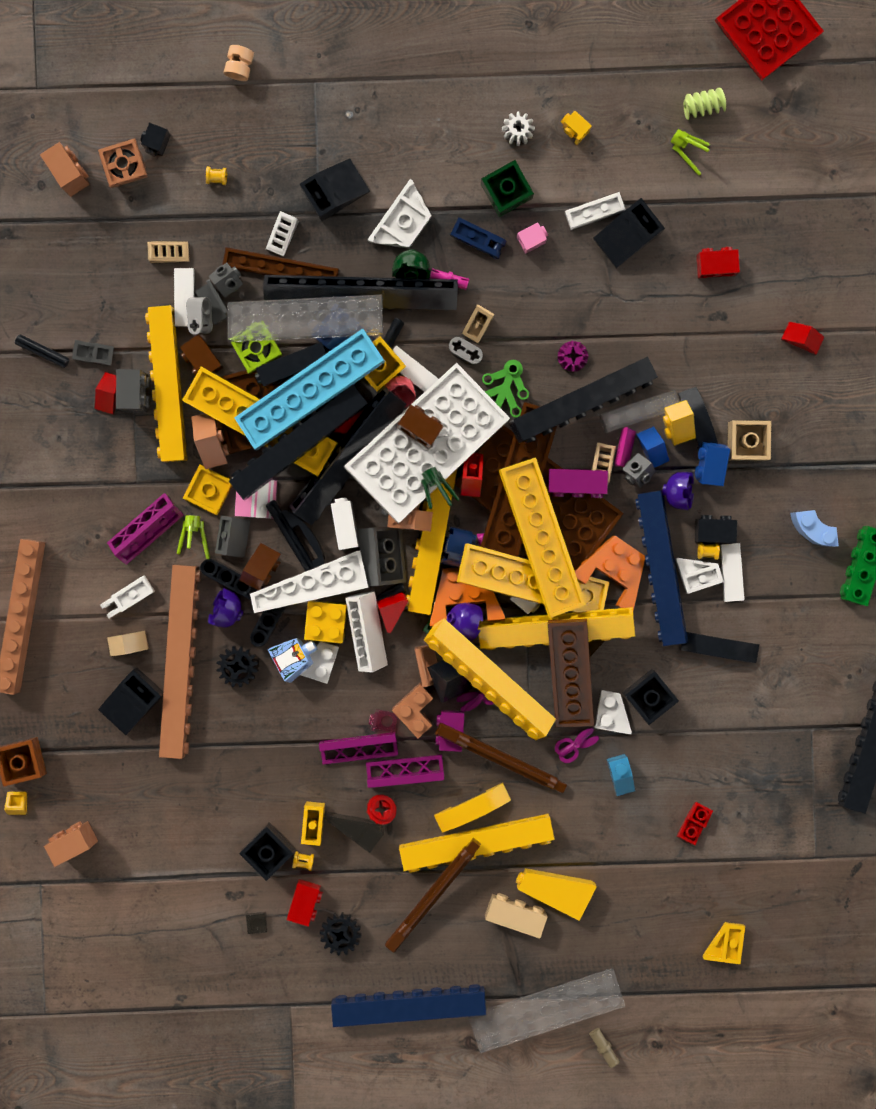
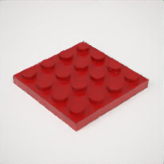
(768, 31)

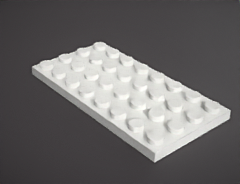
(394, 462)

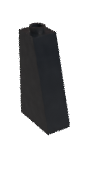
(288, 366)

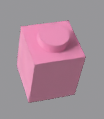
(532, 237)

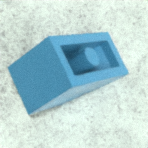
(621, 774)

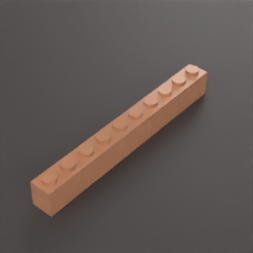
(179, 661)

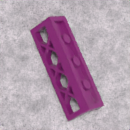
(146, 531)
(355, 742)
(406, 778)

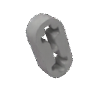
(468, 347)

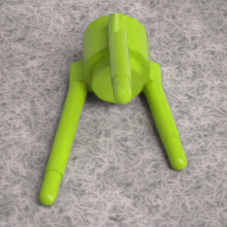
(682, 139)
(191, 525)

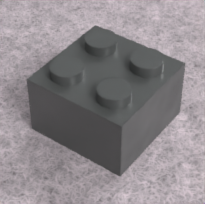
(132, 390)

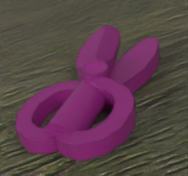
(475, 697)
(579, 742)

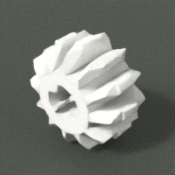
(511, 131)

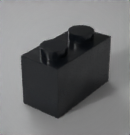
(716, 530)

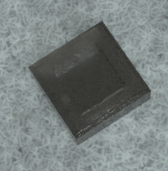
(256, 922)

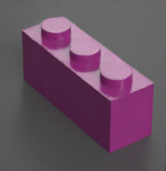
(578, 482)

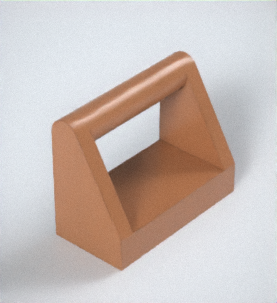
(425, 658)

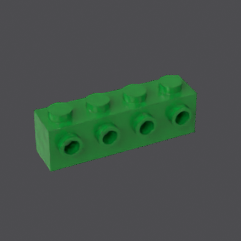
(862, 572)

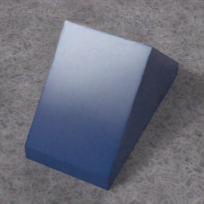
(653, 446)

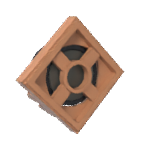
(123, 164)

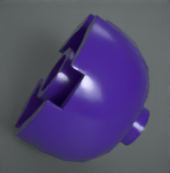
(679, 490)
(226, 609)
(466, 619)

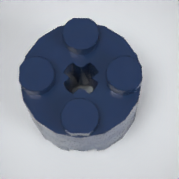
(454, 545)

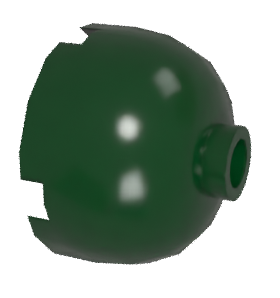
(411, 265)

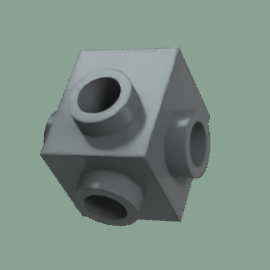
(226, 279)
(638, 470)

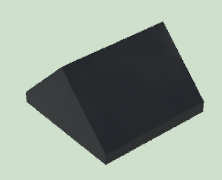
(448, 681)

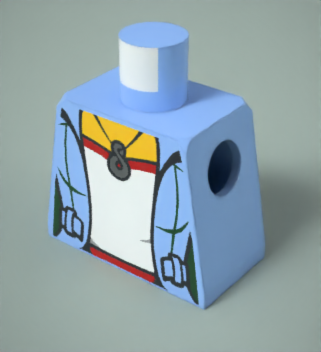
(292, 658)

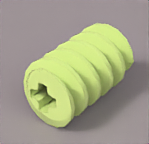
(703, 102)

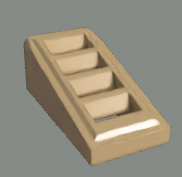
(168, 244)
(607, 448)

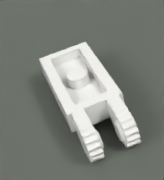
(129, 596)

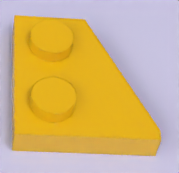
(727, 944)

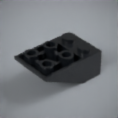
(334, 188)
(629, 233)
(131, 701)

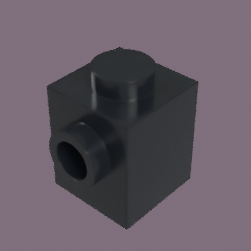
(155, 139)

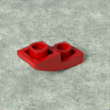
(694, 823)

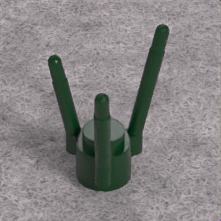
(434, 478)

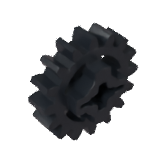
(228, 664)
(347, 937)

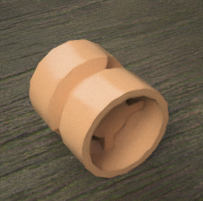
(238, 63)

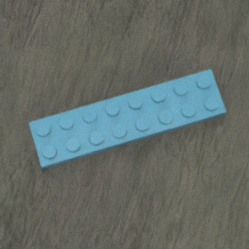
(309, 389)

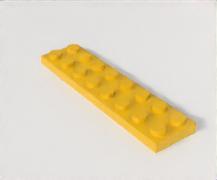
(225, 401)
(542, 537)
(515, 577)

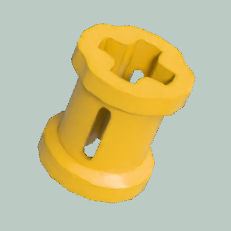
(216, 175)
(708, 550)
(296, 863)

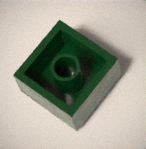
(507, 188)

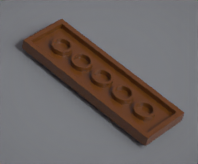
(571, 672)

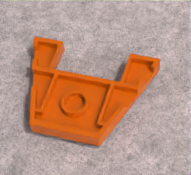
(620, 564)
(453, 593)

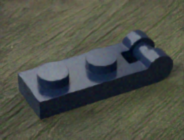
(477, 237)

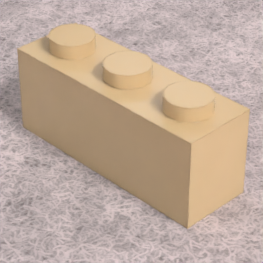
(516, 915)

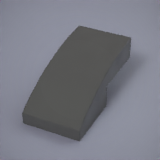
(92, 352)

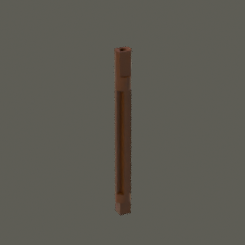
(500, 757)
(432, 895)

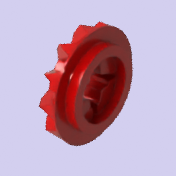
(385, 803)

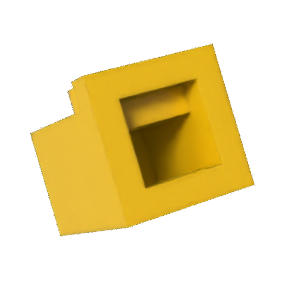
(576, 126)

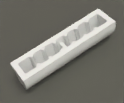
(366, 631)

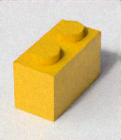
(679, 423)
(313, 823)

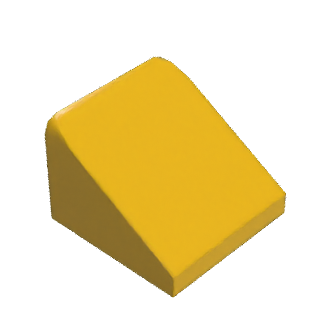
(16, 803)

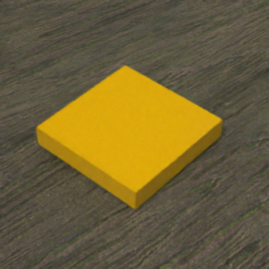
(208, 490)

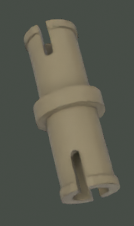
(604, 1047)

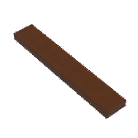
(273, 265)

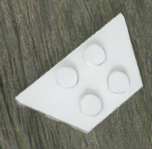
(403, 220)

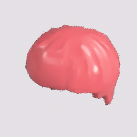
(403, 388)

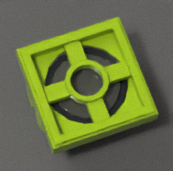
(257, 353)

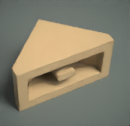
(478, 323)
(127, 643)

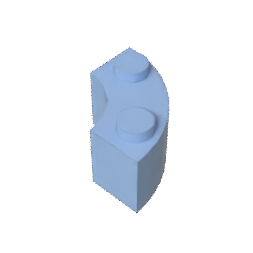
(813, 529)

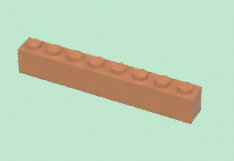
(20, 615)

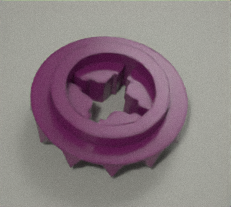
(567, 363)

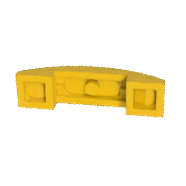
(473, 808)

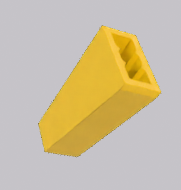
(558, 891)

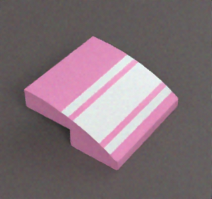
(256, 504)

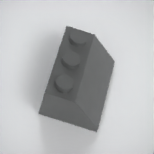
(382, 555)

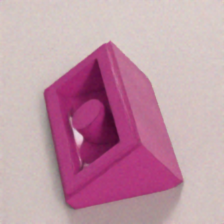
(625, 446)

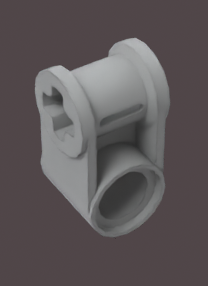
(199, 313)

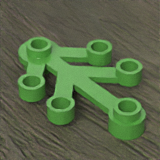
(504, 389)

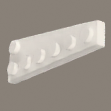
(327, 580)

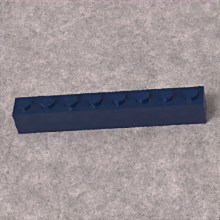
(662, 568)
(408, 1006)

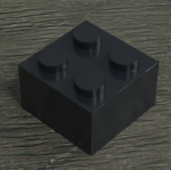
(650, 696)
(267, 851)

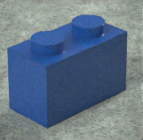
(712, 464)

